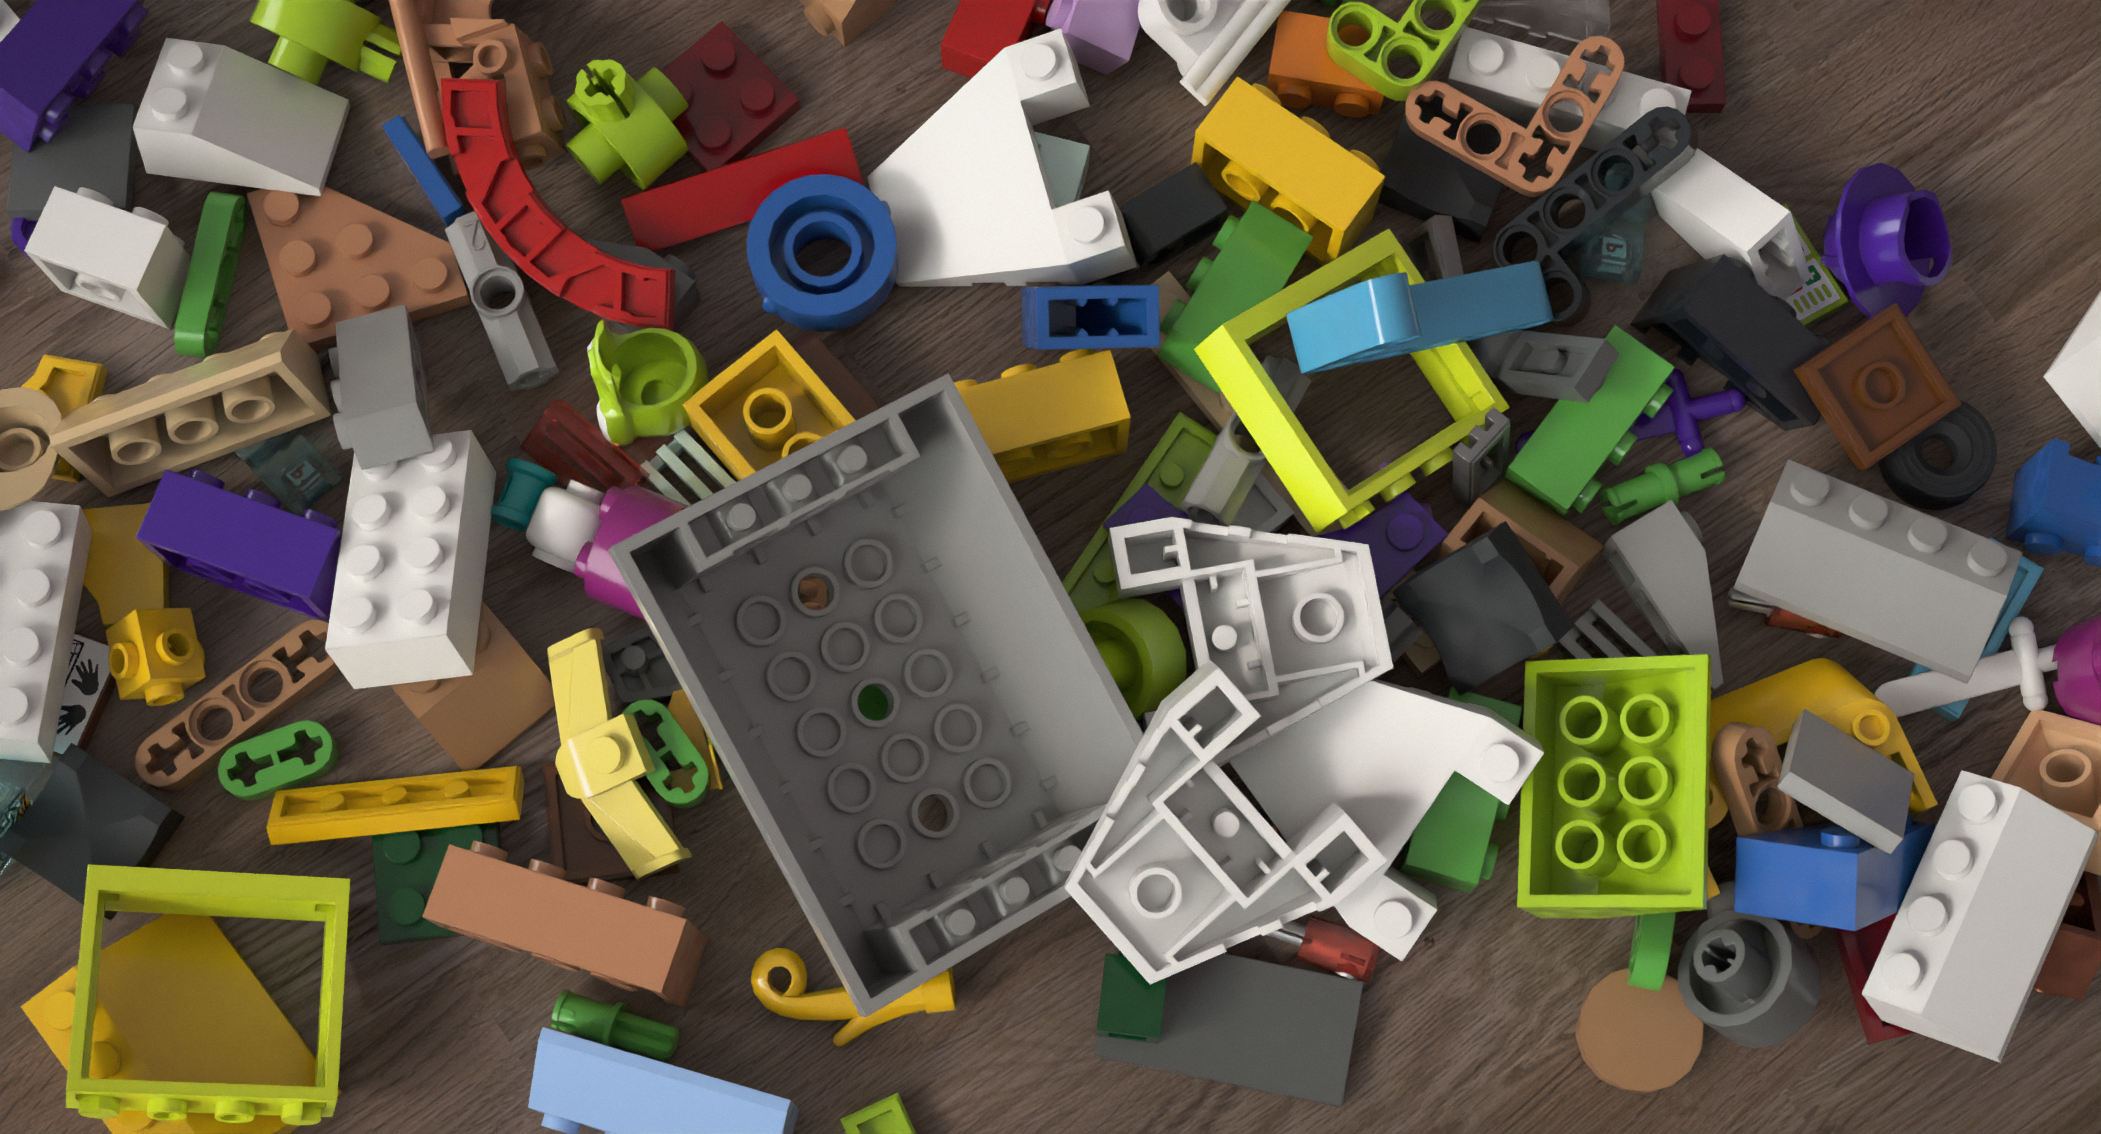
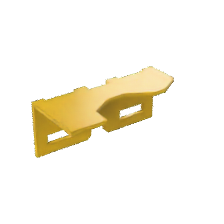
(691, 725)

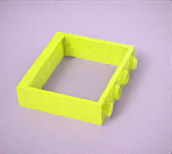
(1278, 433)
(210, 895)

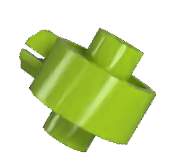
(325, 31)
(625, 123)
(1139, 650)

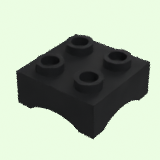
(1433, 182)
(1484, 607)
(86, 819)

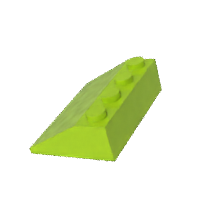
(1621, 790)

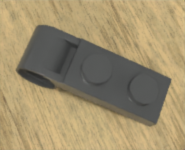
(1545, 363)

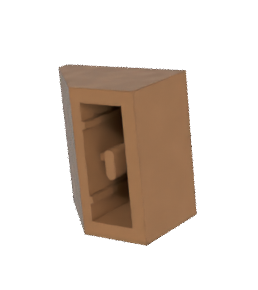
(1552, 543)

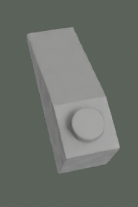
(1669, 581)

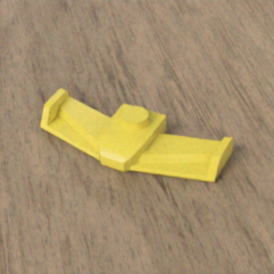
(606, 757)

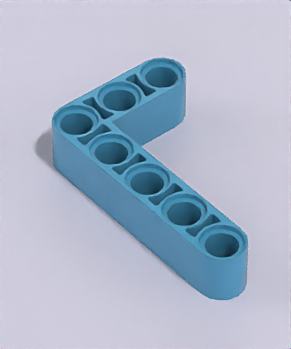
(1396, 318)

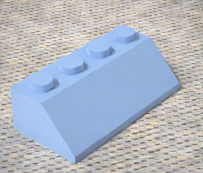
(631, 1094)

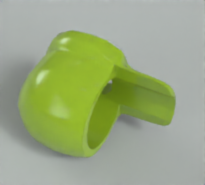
(644, 382)

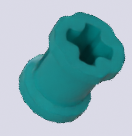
(521, 493)

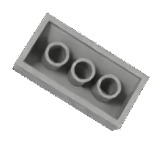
(1878, 571)

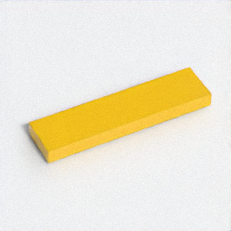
(396, 805)

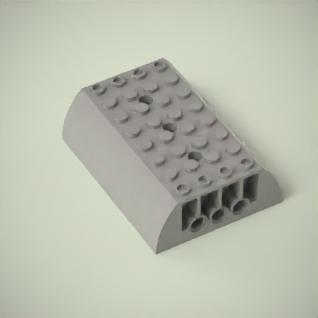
(962, 631)

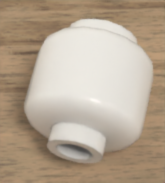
(564, 523)

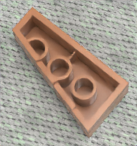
(567, 922)

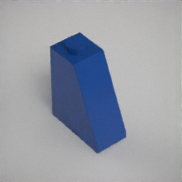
(1090, 316)

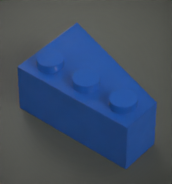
(2057, 504)
(1826, 874)

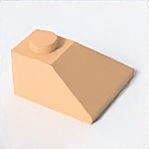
(2061, 765)

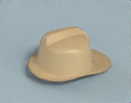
(25, 446)

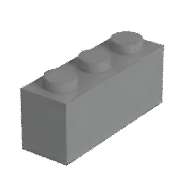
(380, 388)

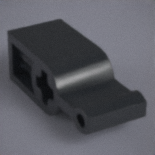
(1170, 220)

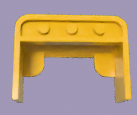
(1829, 694)

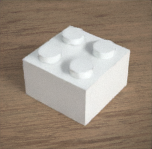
(111, 255)

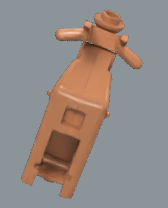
(463, 32)

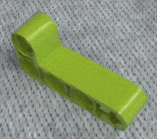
(1391, 40)

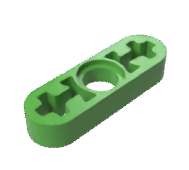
(211, 275)

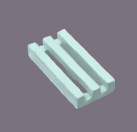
(668, 457)

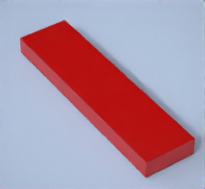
(733, 190)

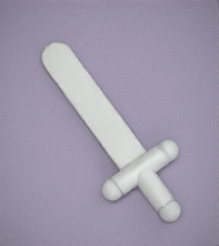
(2019, 666)

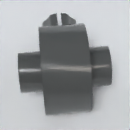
(1748, 975)

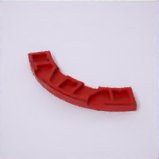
(527, 227)

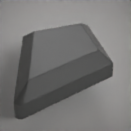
(639, 668)

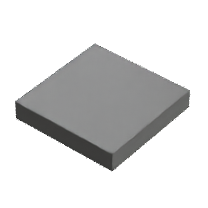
(1846, 782)

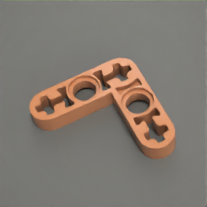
(1516, 140)

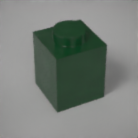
(1128, 1003)

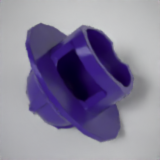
(1885, 240)

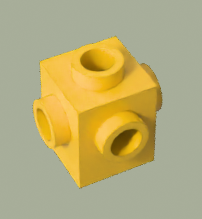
(155, 655)

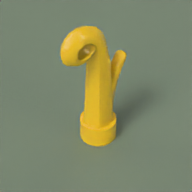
(835, 1004)

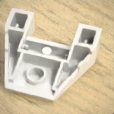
(975, 190)
(1276, 612)
(1384, 764)
(1186, 857)

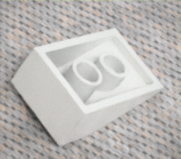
(236, 121)

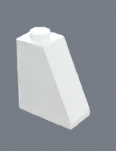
(1731, 217)

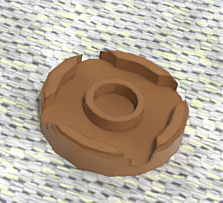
(1637, 1035)

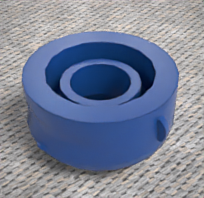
(819, 210)

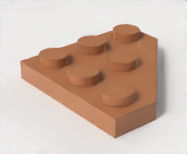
(349, 261)

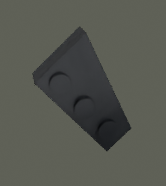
(1739, 332)

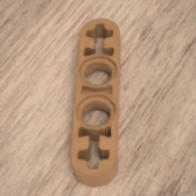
(236, 696)
(1745, 767)

